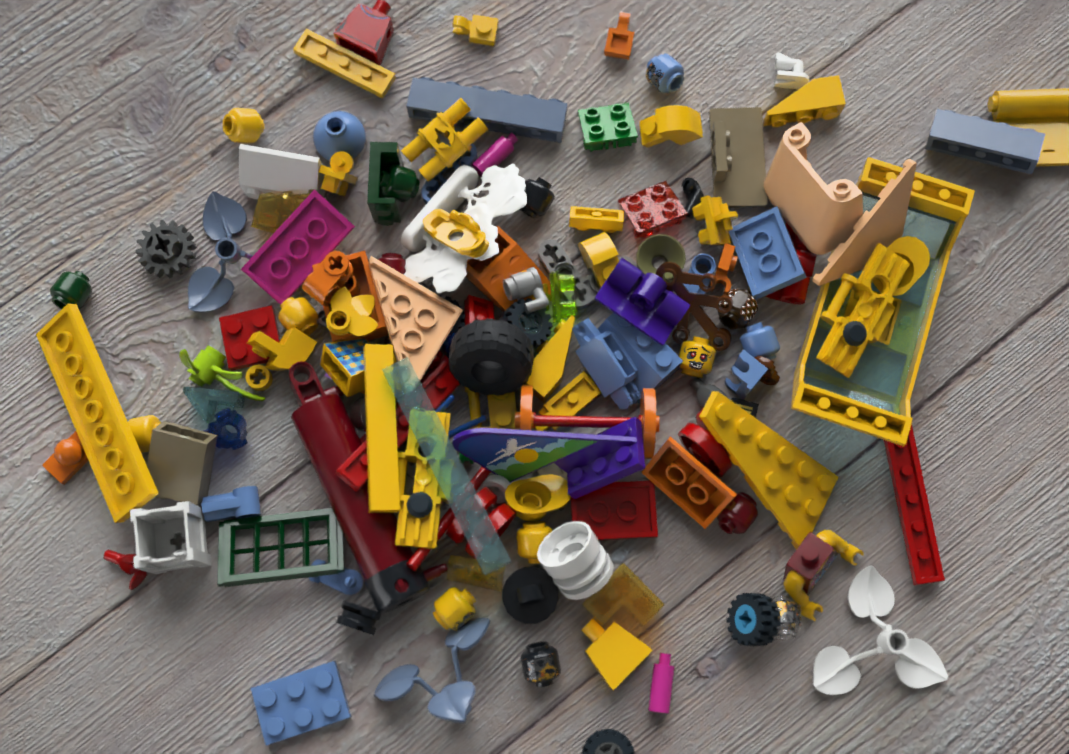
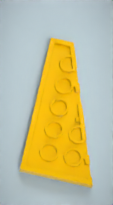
(775, 469)

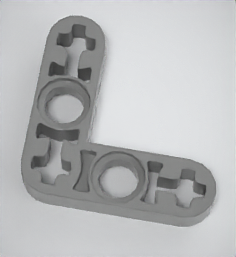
(584, 285)

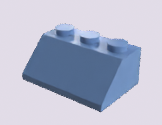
(652, 360)

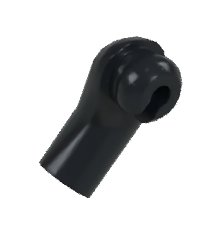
(692, 193)

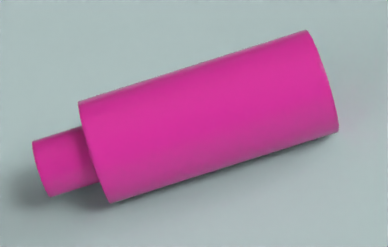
(495, 153)
(661, 685)

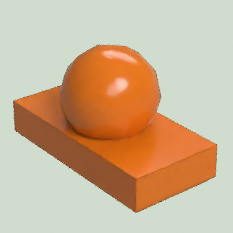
(66, 459)

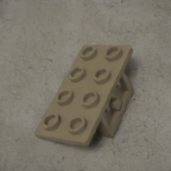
(738, 156)

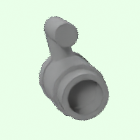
(524, 285)

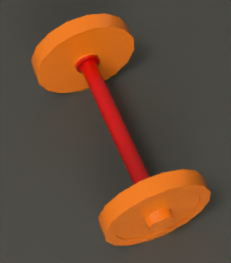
(527, 419)

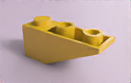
(814, 100)
(551, 361)

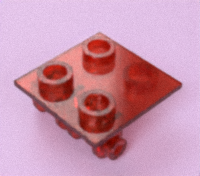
(653, 208)

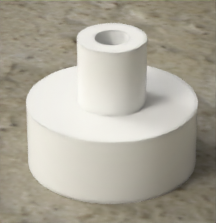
(497, 485)

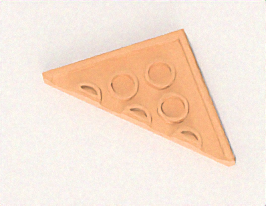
(880, 225)
(413, 316)

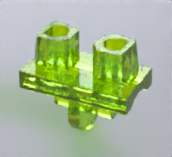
(559, 283)

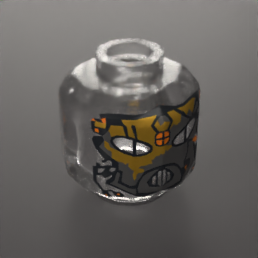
(790, 618)

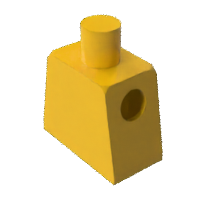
(614, 651)

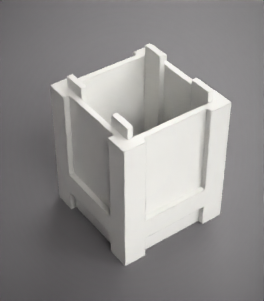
(155, 537)

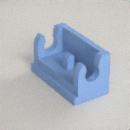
(748, 371)

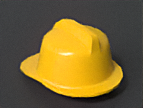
(916, 254)
(537, 496)

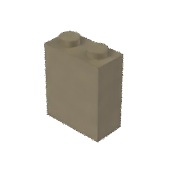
(181, 462)

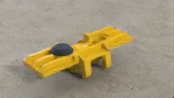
(871, 314)
(420, 511)

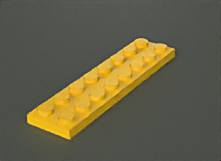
(96, 413)

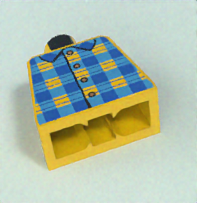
(345, 364)

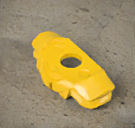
(442, 225)

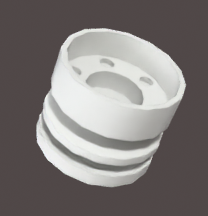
(575, 560)

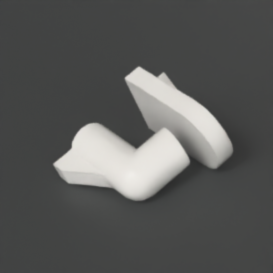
(788, 79)

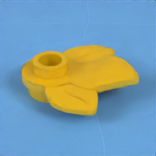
(355, 312)

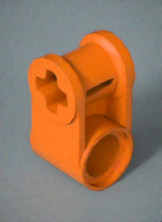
(326, 279)

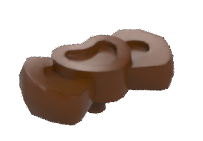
(771, 376)

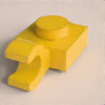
(480, 30)

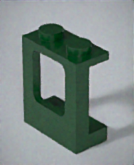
(382, 209)

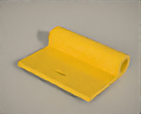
(1038, 110)

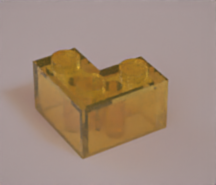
(626, 591)

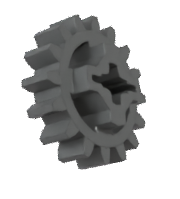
(153, 250)

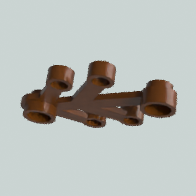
(695, 300)

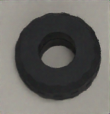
(491, 357)

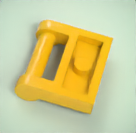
(501, 409)

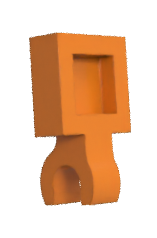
(620, 40)
(726, 263)

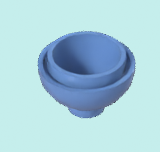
(349, 139)

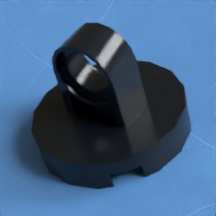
(530, 595)

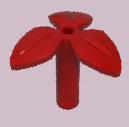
(126, 563)

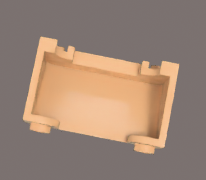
(814, 211)

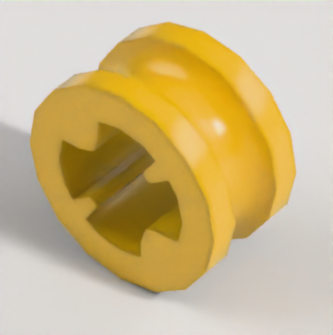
(264, 383)

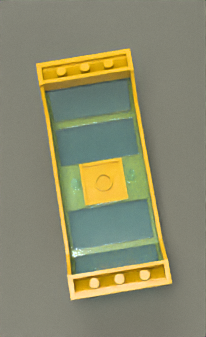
(882, 383)

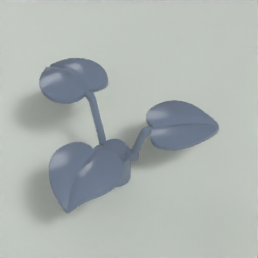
(206, 286)
(454, 699)

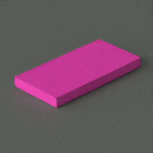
(296, 246)

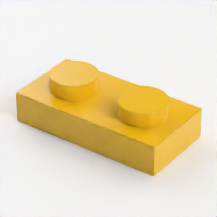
(595, 218)

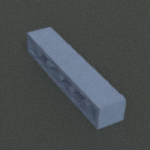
(497, 109)

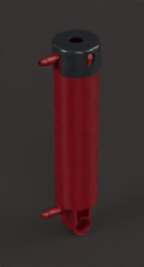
(371, 535)

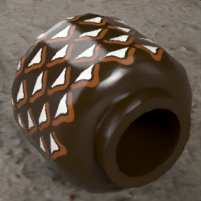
(742, 311)

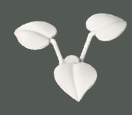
(917, 664)

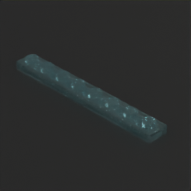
(446, 466)

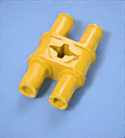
(444, 125)

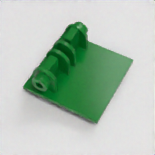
(607, 125)

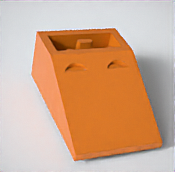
(490, 273)

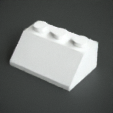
(277, 172)

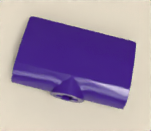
(642, 301)

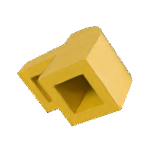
(671, 123)
(599, 255)
(292, 348)

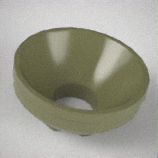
(660, 246)

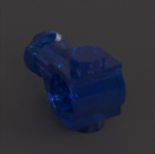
(225, 438)

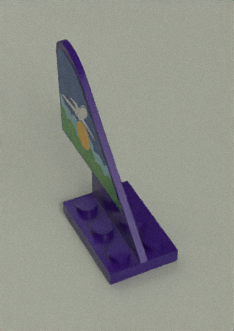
(586, 458)

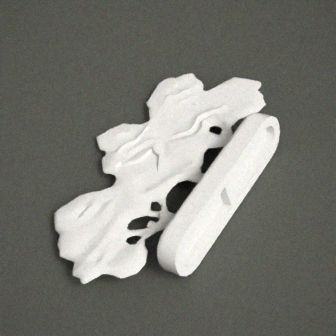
(445, 264)

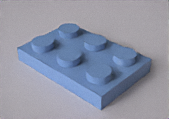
(767, 253)
(300, 702)

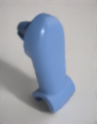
(345, 582)

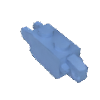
(607, 364)

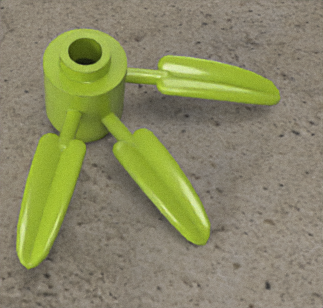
(208, 366)

